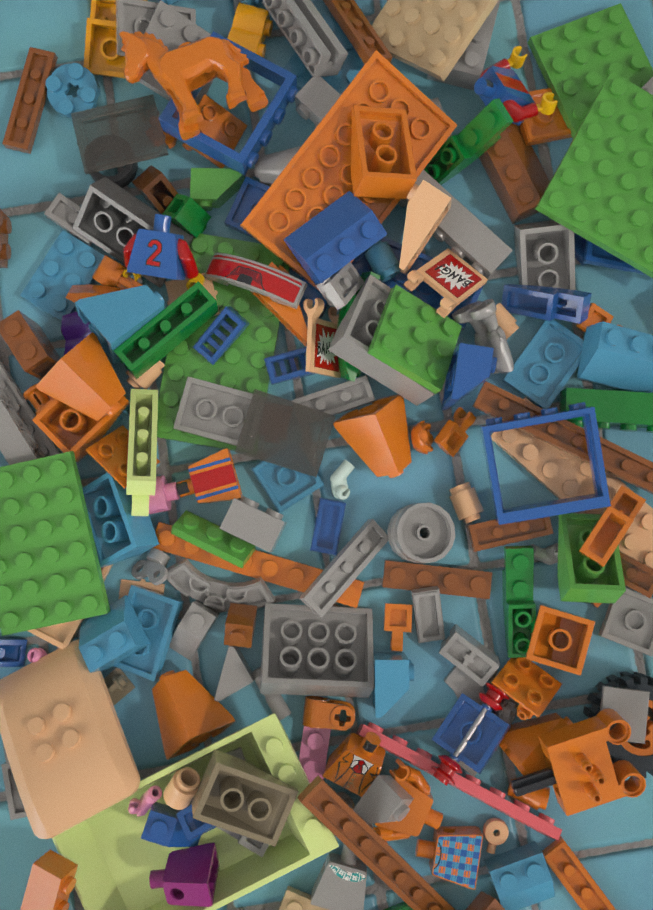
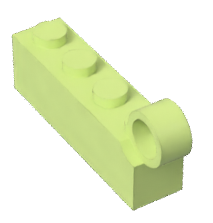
(142, 449)

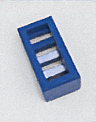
(227, 312)
(301, 352)

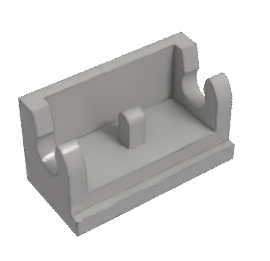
(469, 655)

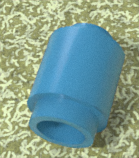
(383, 260)

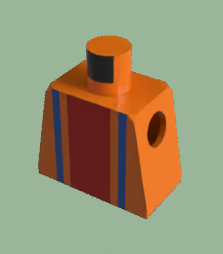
(212, 479)

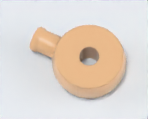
(495, 838)

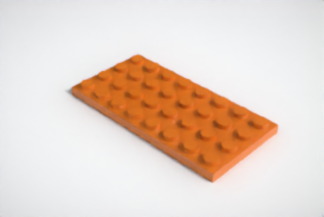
(323, 163)

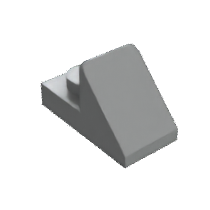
(341, 286)

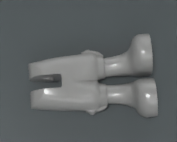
(488, 332)

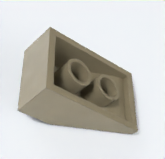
(243, 799)

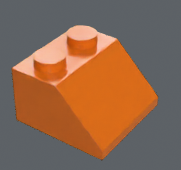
(560, 640)

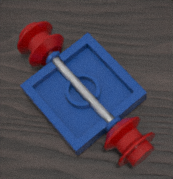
(470, 734)

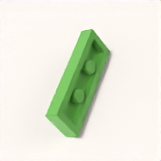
(212, 539)

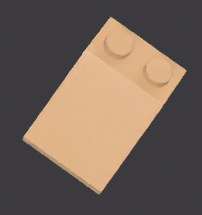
(424, 214)

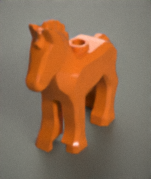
(189, 69)

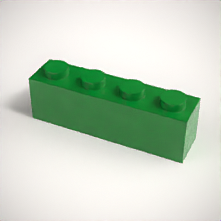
(167, 330)
(612, 408)

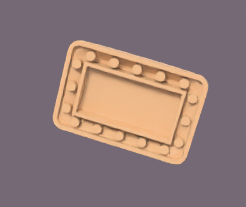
(64, 742)

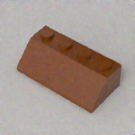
(515, 174)

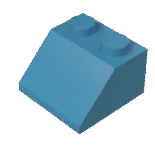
(111, 636)
(391, 680)
(520, 877)

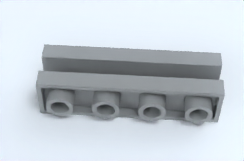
(308, 35)

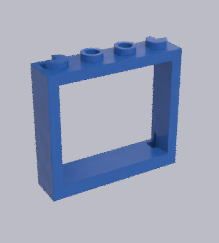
(262, 133)
(556, 507)

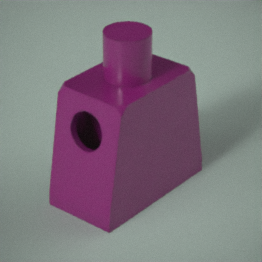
(189, 876)

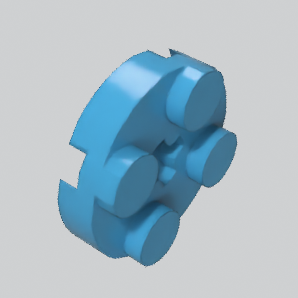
(65, 77)

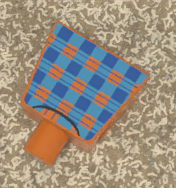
(453, 854)

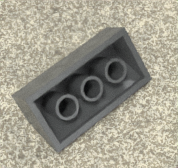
(113, 216)

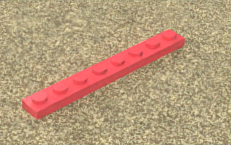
(468, 785)

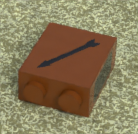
(29, 344)

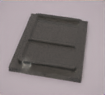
(119, 134)
(285, 433)

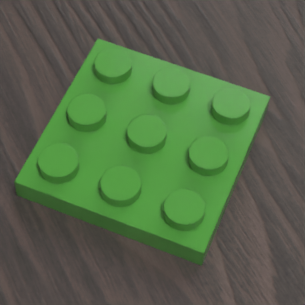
(415, 339)

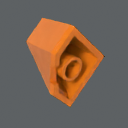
(85, 380)
(379, 435)
(187, 713)
(523, 743)

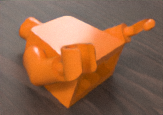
(420, 807)

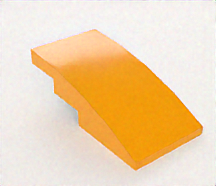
(100, 41)

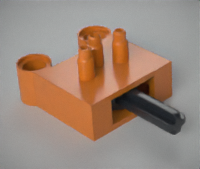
(582, 765)

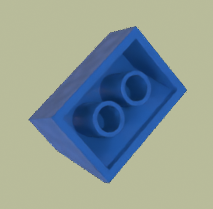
(335, 237)
(467, 371)

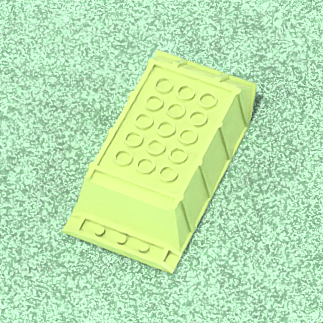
(118, 863)

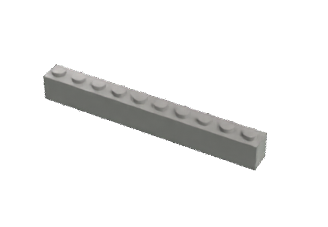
(459, 228)

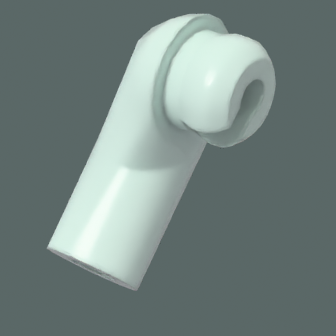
(339, 482)

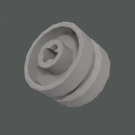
(423, 519)

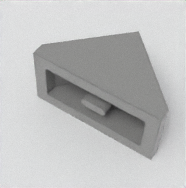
(234, 674)

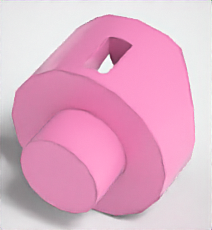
(163, 496)

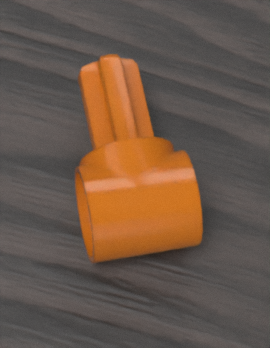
(110, 274)

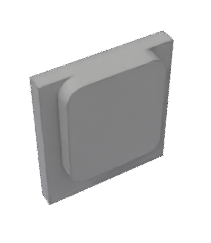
(631, 706)

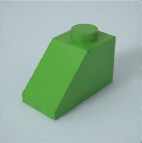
(214, 186)

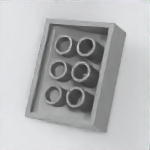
(355, 336)
(317, 653)

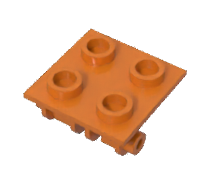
(218, 125)
(112, 454)
(527, 686)

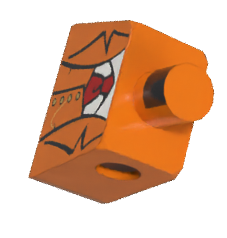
(356, 762)

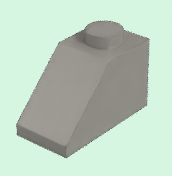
(193, 629)
(384, 801)

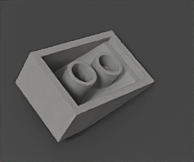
(545, 254)

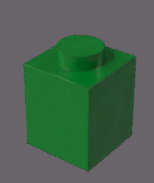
(187, 215)

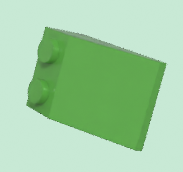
(578, 575)

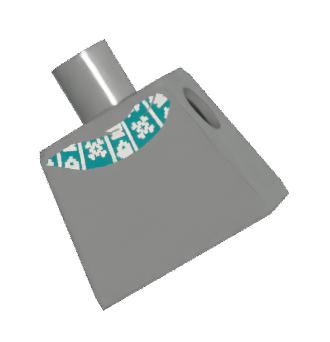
(340, 882)

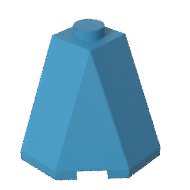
(119, 315)

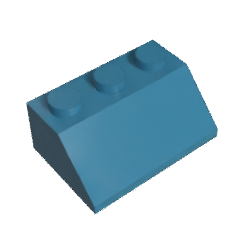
(617, 358)
(113, 528)

